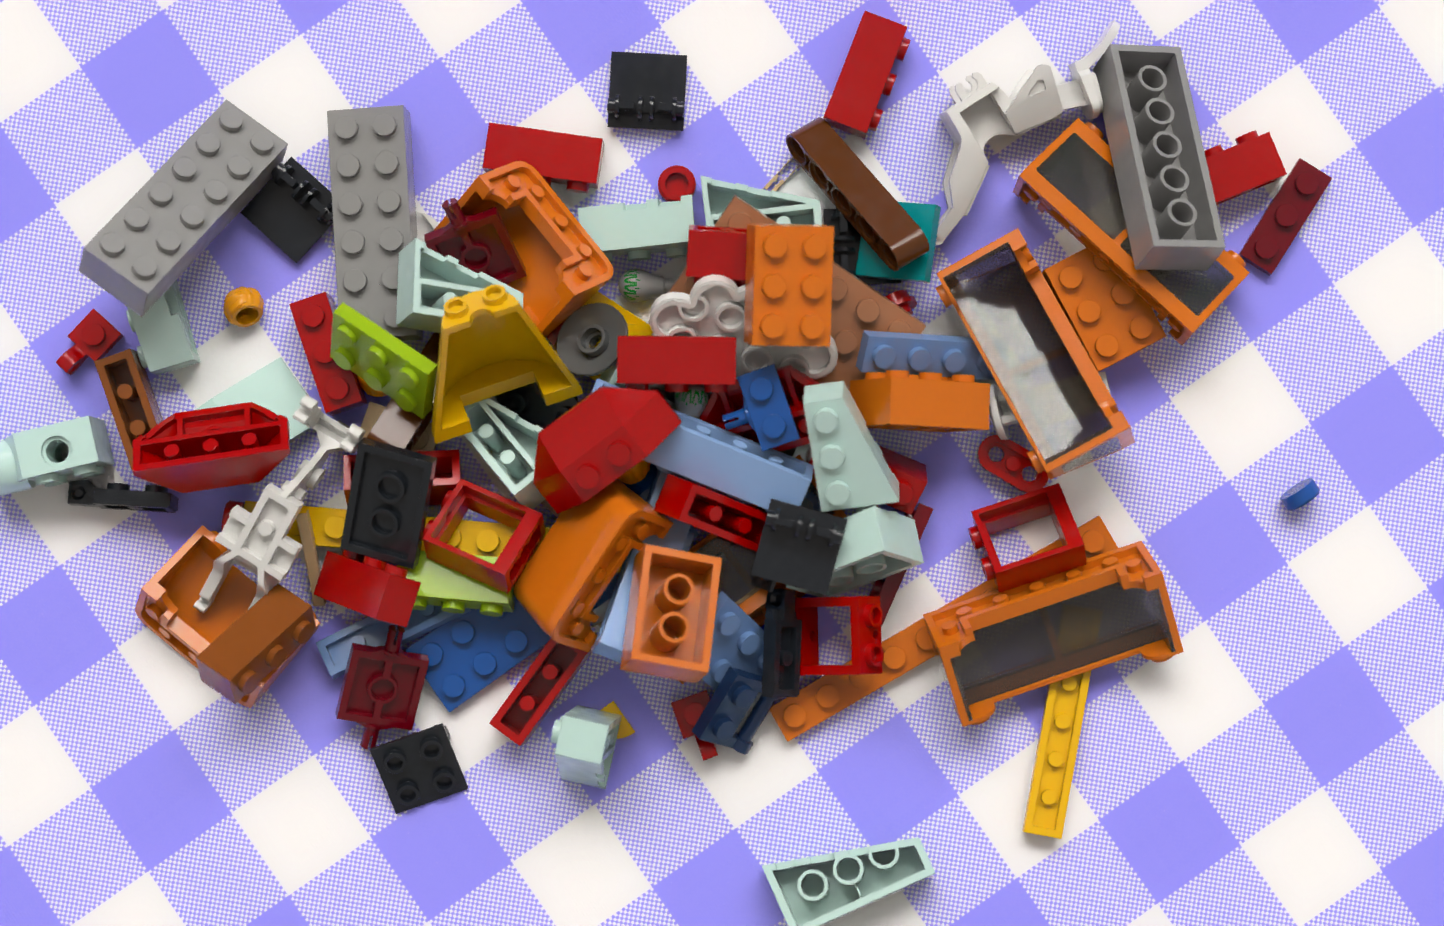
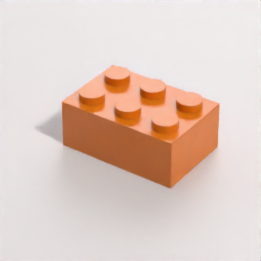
(788, 284)
(1102, 309)
(922, 401)
(671, 613)

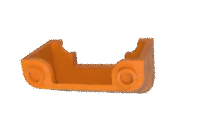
(558, 253)
(581, 560)
(169, 599)

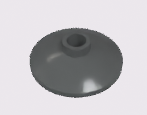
(581, 333)

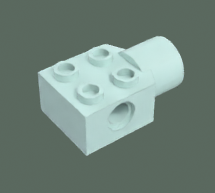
(36, 459)

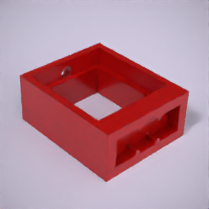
(1018, 511)
(505, 571)
(865, 649)

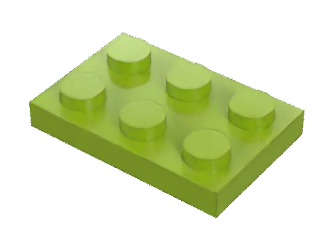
(382, 361)

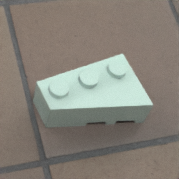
(164, 334)
(507, 447)

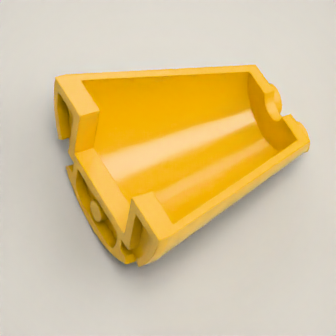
(487, 351)

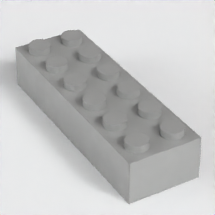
(1159, 158)
(182, 208)
(372, 208)

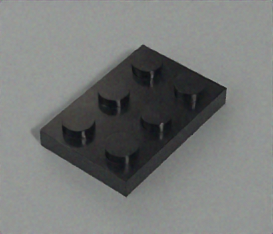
(388, 503)

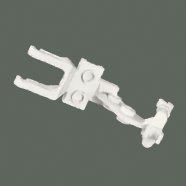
(260, 537)

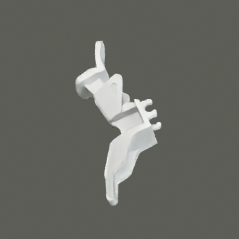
(991, 112)

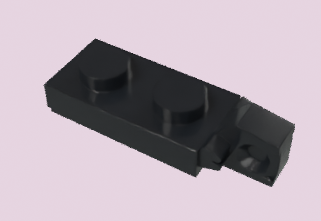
(120, 497)
(781, 645)

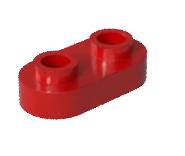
(1011, 465)

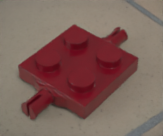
(478, 243)
(382, 686)

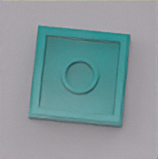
(919, 270)

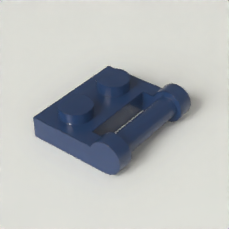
(728, 708)

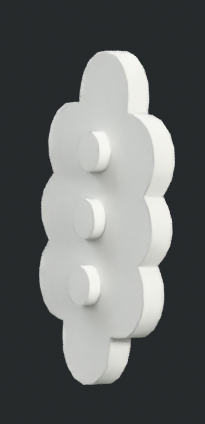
(718, 310)

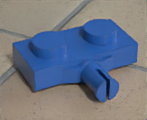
(764, 408)

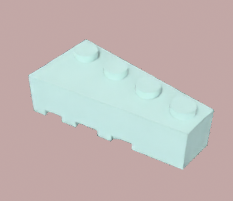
(837, 883)

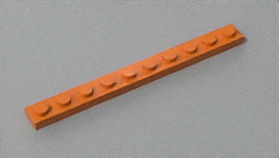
(901, 654)

